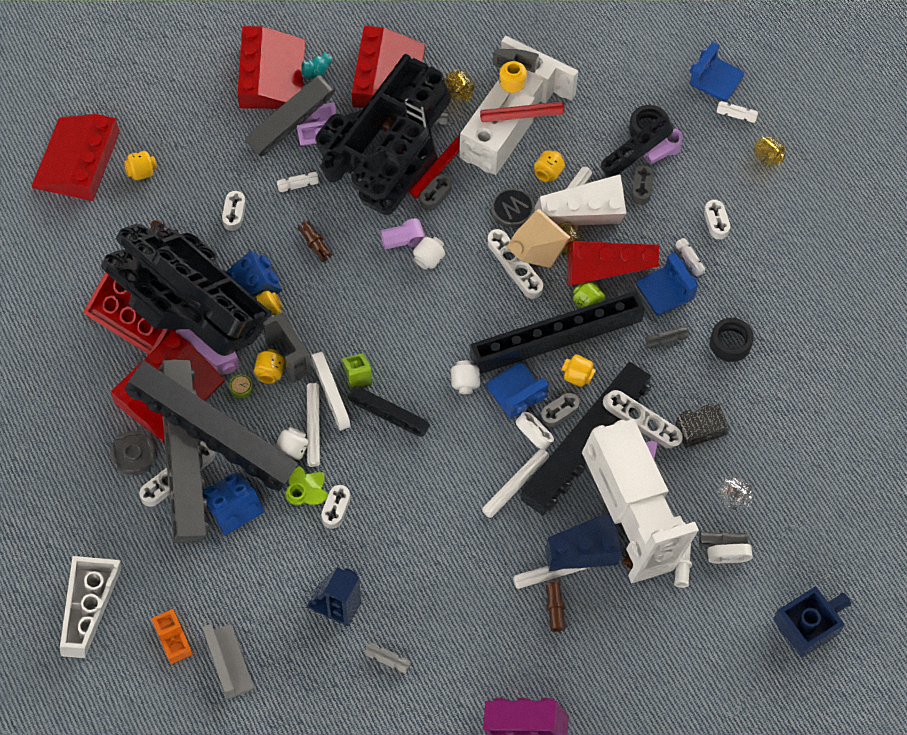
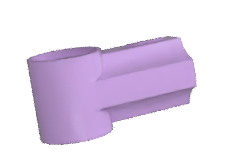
(665, 147)
(409, 233)

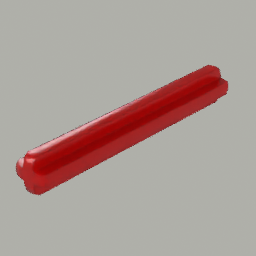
(520, 112)
(438, 166)

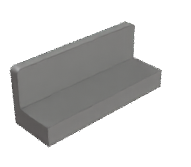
(228, 660)

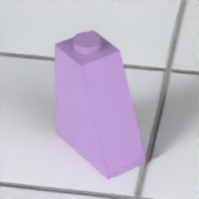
(221, 364)

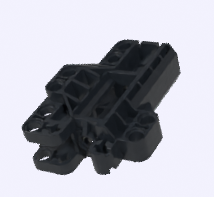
(414, 100)
(170, 271)

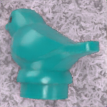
(316, 67)

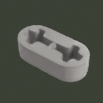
(562, 414)

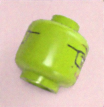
(587, 294)

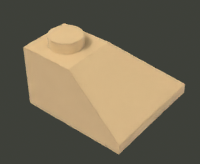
(538, 240)

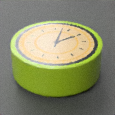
(241, 386)

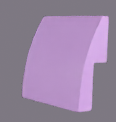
(311, 126)

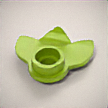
(308, 485)

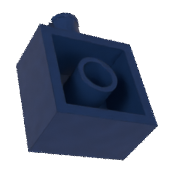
(811, 620)

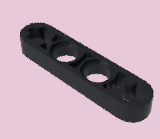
(638, 148)
(388, 411)

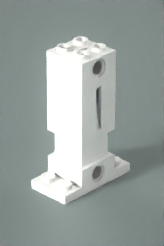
(492, 142)
(637, 499)

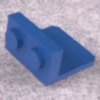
(715, 75)
(255, 274)
(668, 286)
(517, 390)
(232, 502)

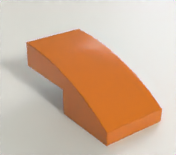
(171, 636)

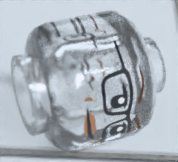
(736, 493)

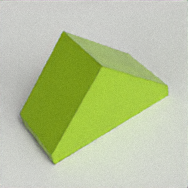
(357, 370)

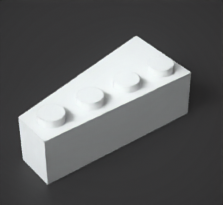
(586, 204)
(87, 597)

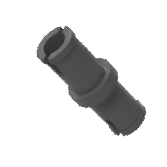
(722, 538)

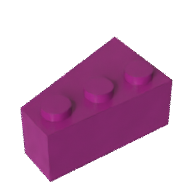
(525, 717)

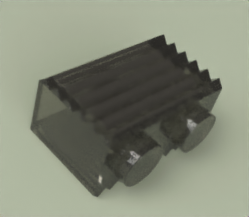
(702, 425)

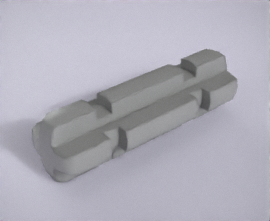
(387, 657)

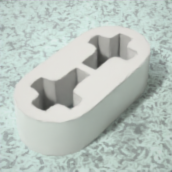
(238, 211)
(721, 218)
(534, 430)
(331, 505)
(729, 553)

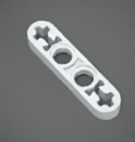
(512, 265)
(330, 391)
(644, 415)
(151, 485)

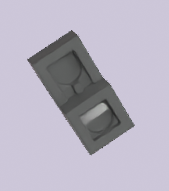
(527, 58)

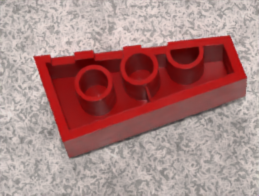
(602, 260)

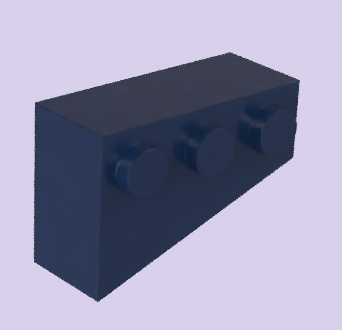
(585, 545)
(337, 596)

